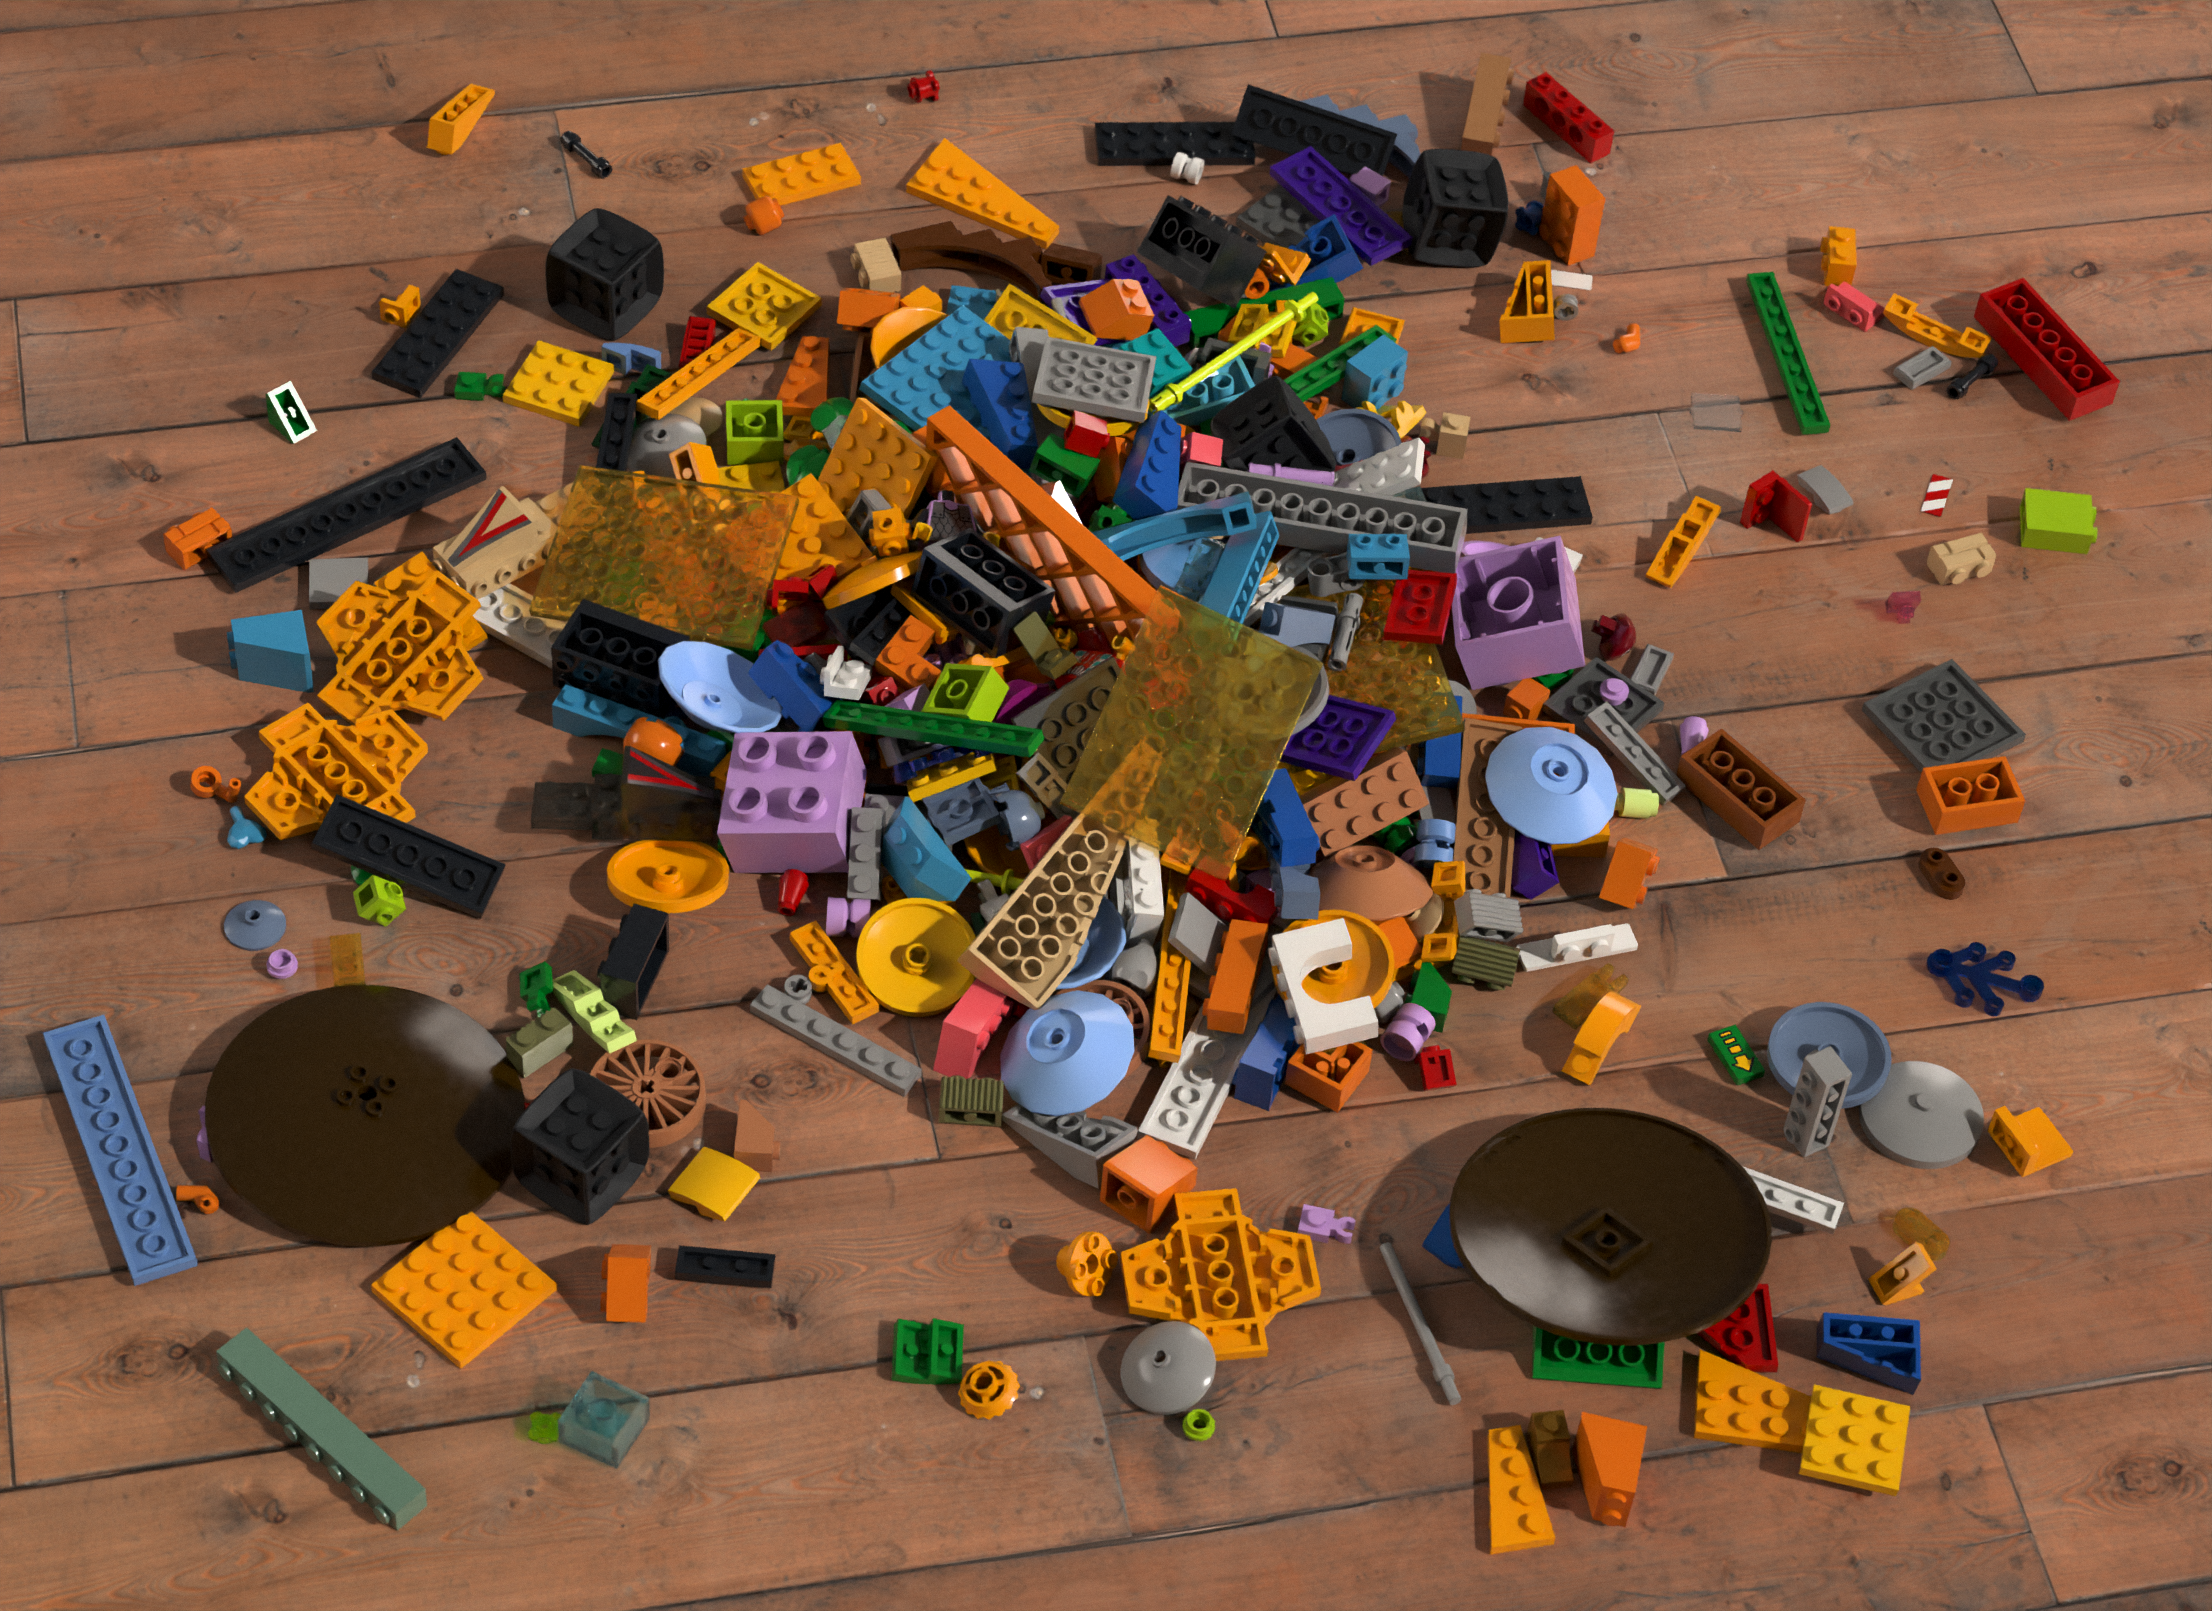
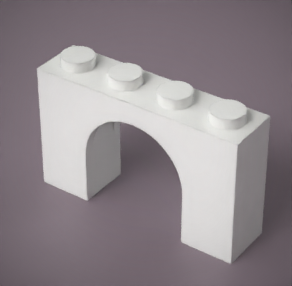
(1318, 1023)

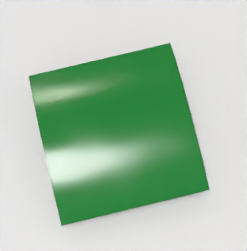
(927, 1352)

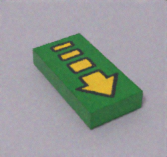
(1736, 1055)

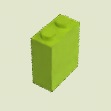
(2057, 521)

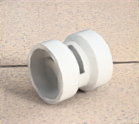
(1187, 168)

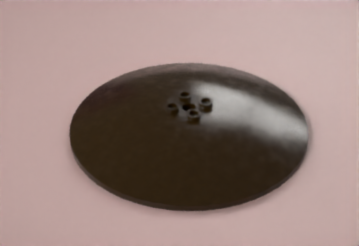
(351, 1169)
(1672, 1202)

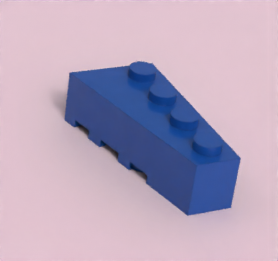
(1005, 407)
(1151, 469)
(1266, 1058)

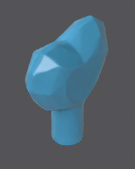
(244, 830)

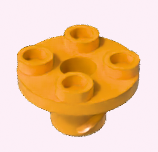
(1087, 1263)

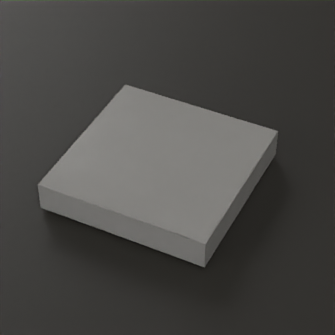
(332, 578)
(1197, 933)

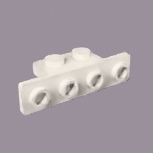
(1577, 946)

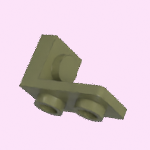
(1042, 646)

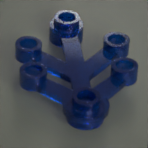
(907, 769)
(1948, 966)

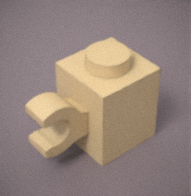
(1450, 435)

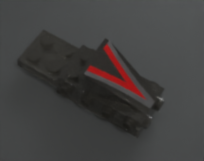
(644, 794)

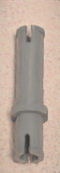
(1347, 623)

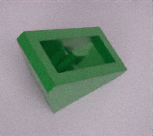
(288, 413)

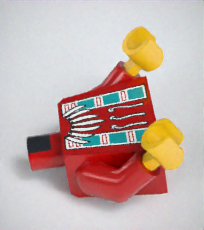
(1086, 658)

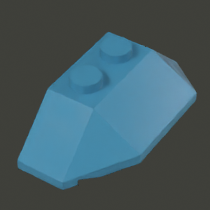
(920, 858)

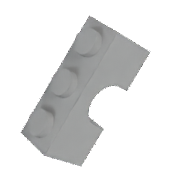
(865, 853)

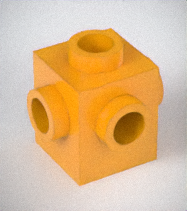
(890, 532)

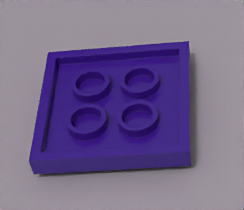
(1070, 297)
(1339, 738)

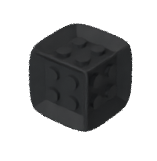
(1455, 207)
(604, 274)
(1270, 428)
(580, 1146)

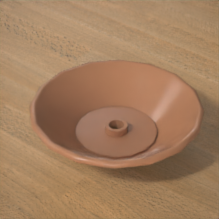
(1371, 883)

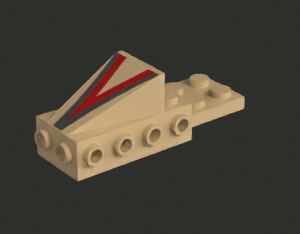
(501, 541)

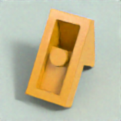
(1902, 1275)

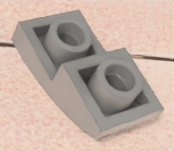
(1827, 490)

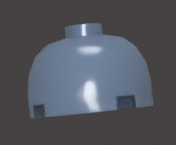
(1019, 817)

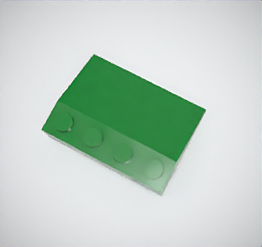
(1587, 1362)

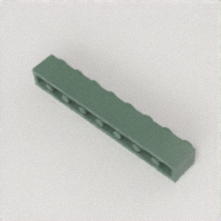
(321, 1429)

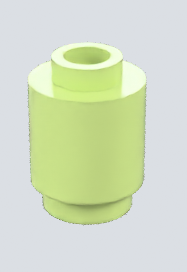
(1637, 803)

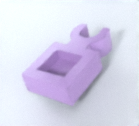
(1321, 1224)

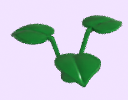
(810, 458)

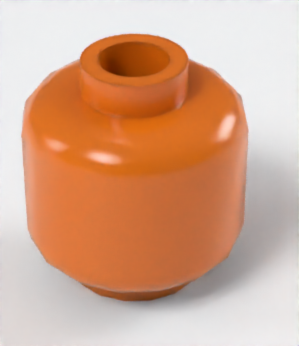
(763, 215)

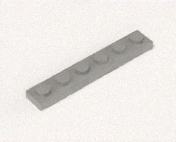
(835, 1040)

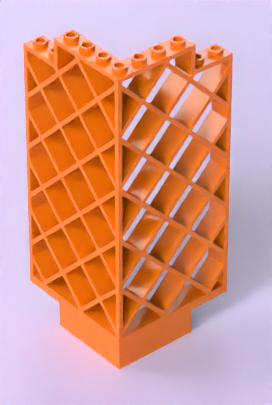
(1087, 576)

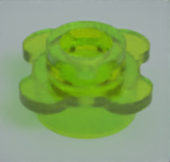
(540, 1434)

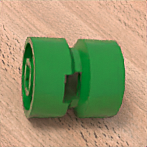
(1397, 837)

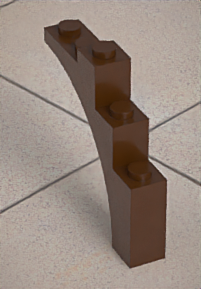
(978, 251)

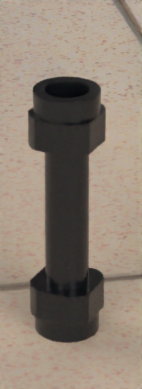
(572, 142)
(1984, 365)

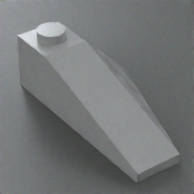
(1074, 1140)

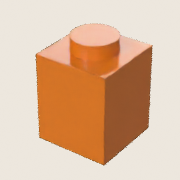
(1526, 700)

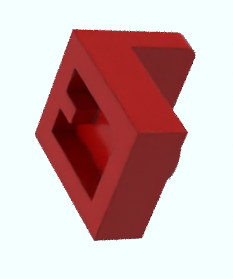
(880, 690)
(1436, 1068)

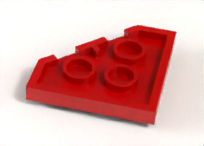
(1747, 1334)

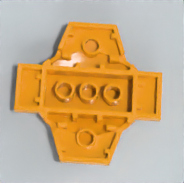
(400, 650)
(325, 759)
(1220, 1273)

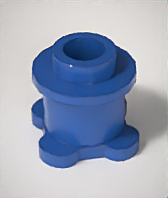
(1529, 218)

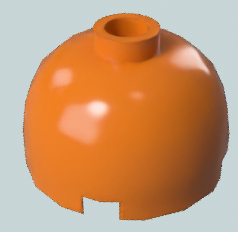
(655, 739)

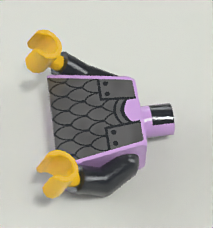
(945, 519)

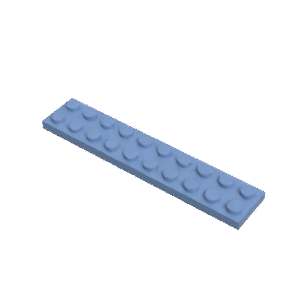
(120, 1150)

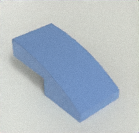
(630, 356)

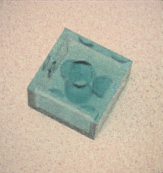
(604, 1419)

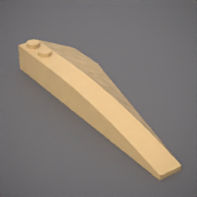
(1047, 917)

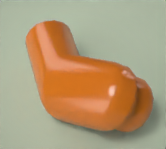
(200, 1195)

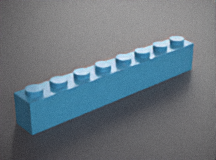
(1241, 569)

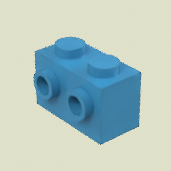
(1377, 556)

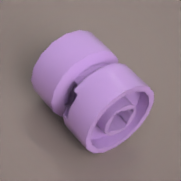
(847, 917)
(1408, 1032)

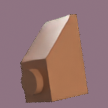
(755, 1139)

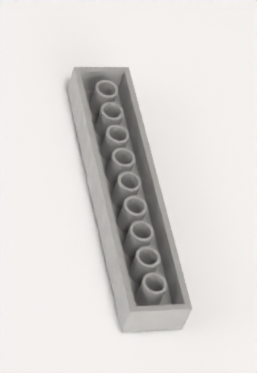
(1324, 515)

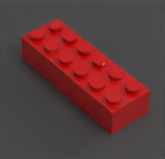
(2046, 349)

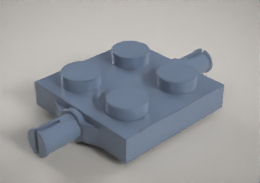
(963, 810)

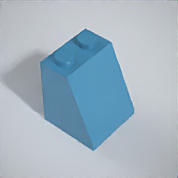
(272, 650)

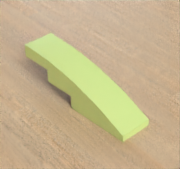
(592, 1013)

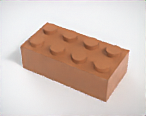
(1351, 810)

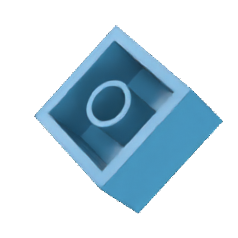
(1375, 374)

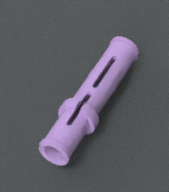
(1306, 475)

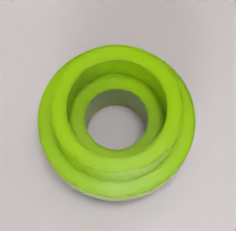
(1202, 1418)

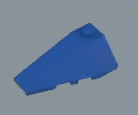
(1329, 254)

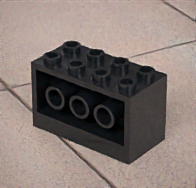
(1202, 250)
(979, 590)
(614, 657)

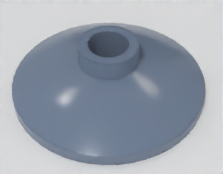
(258, 933)

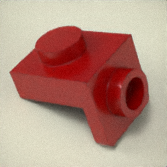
(790, 589)

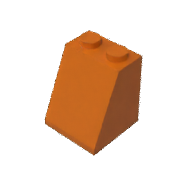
(1143, 1182)
(1609, 1465)

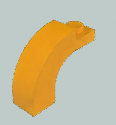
(1602, 1027)

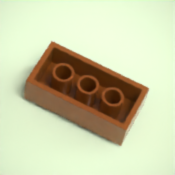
(1740, 789)

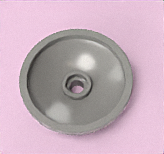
(651, 452)
(1177, 1380)

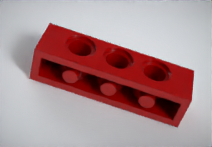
(1568, 117)

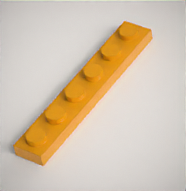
(697, 373)

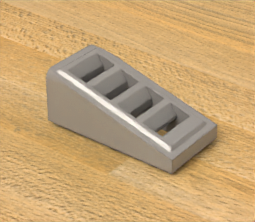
(868, 502)

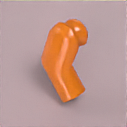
(1628, 342)

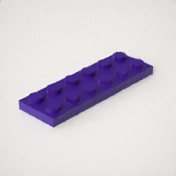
(1328, 192)

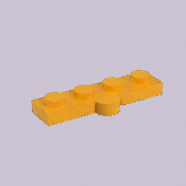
(833, 973)

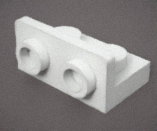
(844, 678)

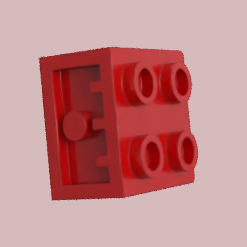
(1780, 502)

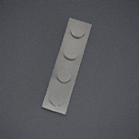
(1634, 752)

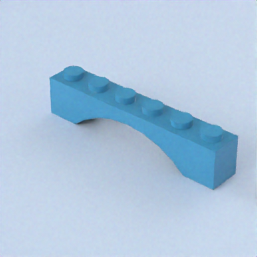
(1208, 519)
(590, 714)

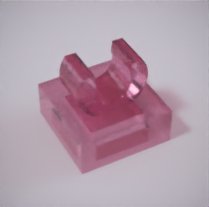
(1903, 604)

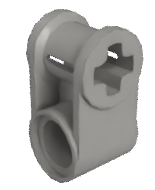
(1331, 576)

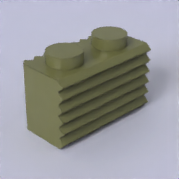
(1485, 962)
(539, 1042)
(971, 1101)

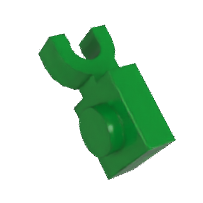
(476, 385)
(534, 986)

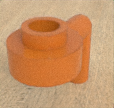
(213, 778)

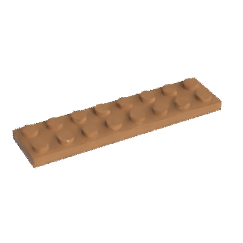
(1481, 834)

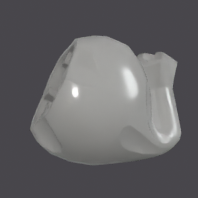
(1136, 969)

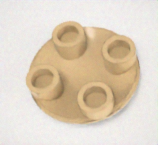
(703, 412)

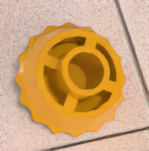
(988, 1389)

